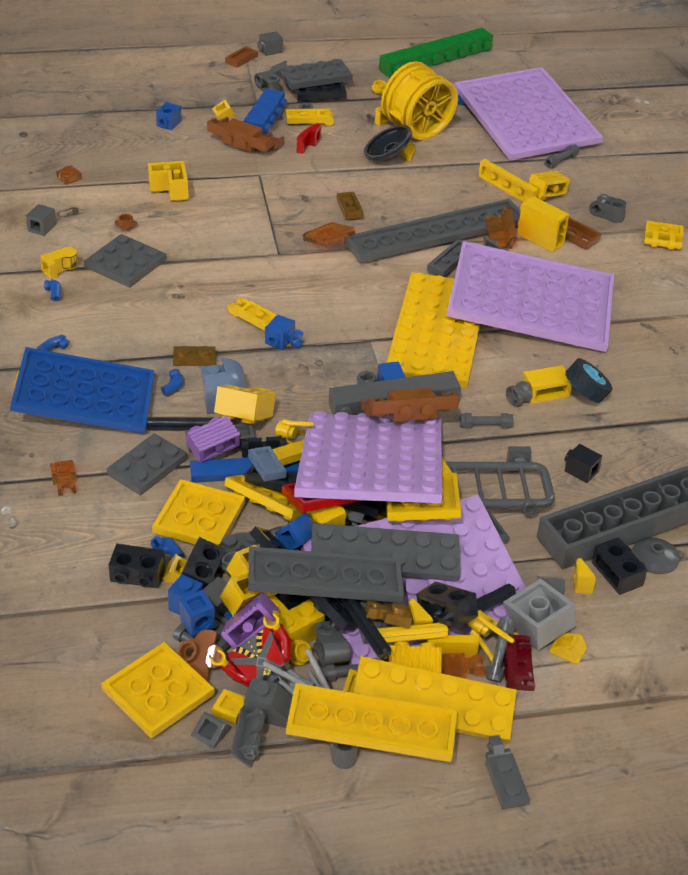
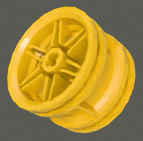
(419, 100)

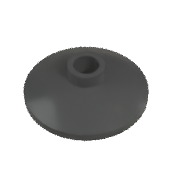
(657, 555)

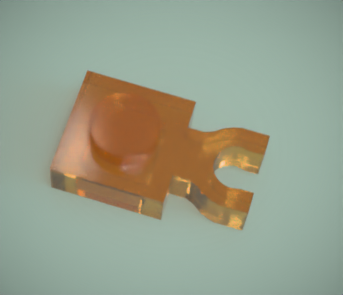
(63, 476)
(459, 666)

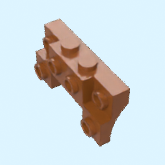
(243, 135)
(410, 404)

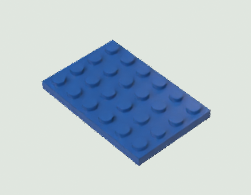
(83, 390)

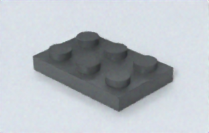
(147, 464)

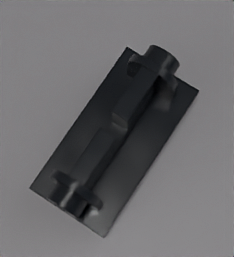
(273, 442)

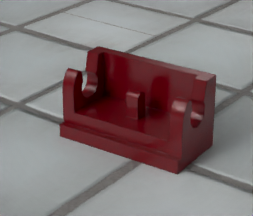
(519, 664)

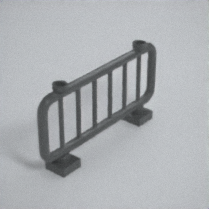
(517, 460)

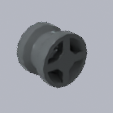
(519, 393)

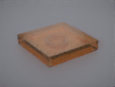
(328, 233)

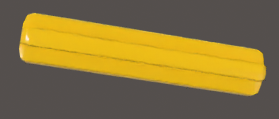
(414, 633)

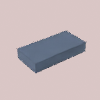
(267, 463)

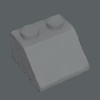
(541, 613)

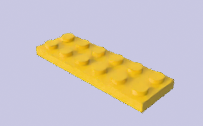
(480, 706)
(372, 722)

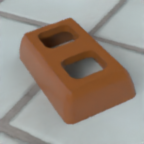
(581, 231)

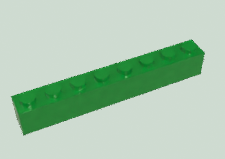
(438, 51)

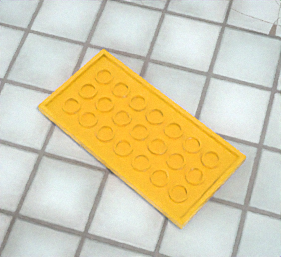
(426, 337)

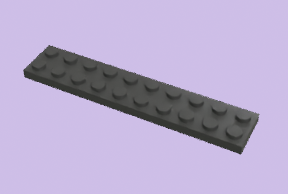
(426, 231)

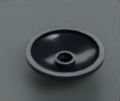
(388, 143)

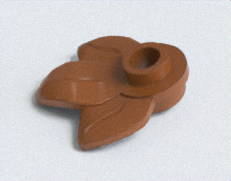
(203, 647)

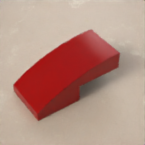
(309, 137)

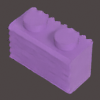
(212, 438)
(249, 620)

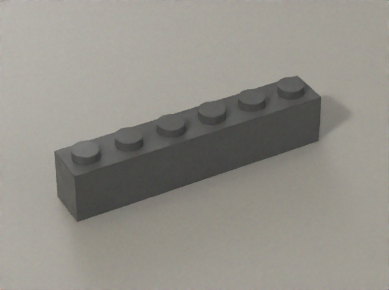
(349, 397)

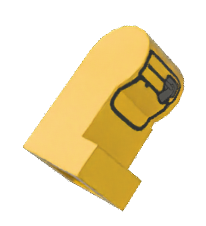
(59, 261)

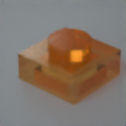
(69, 175)

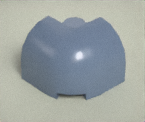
(217, 375)

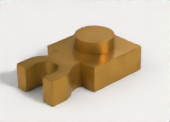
(393, 614)

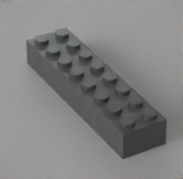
(624, 513)

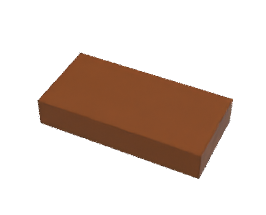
(241, 56)

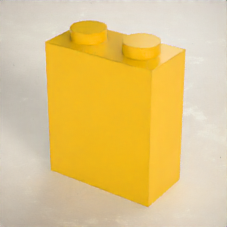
(542, 224)

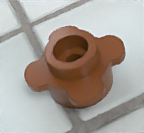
(125, 221)

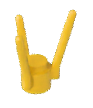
(289, 430)
(484, 625)

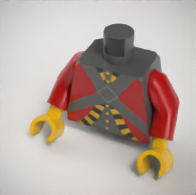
(268, 645)

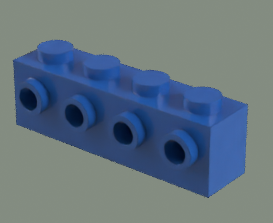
(267, 110)

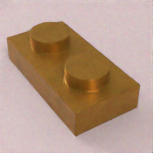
(349, 205)
(194, 355)

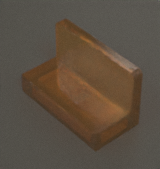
(502, 228)

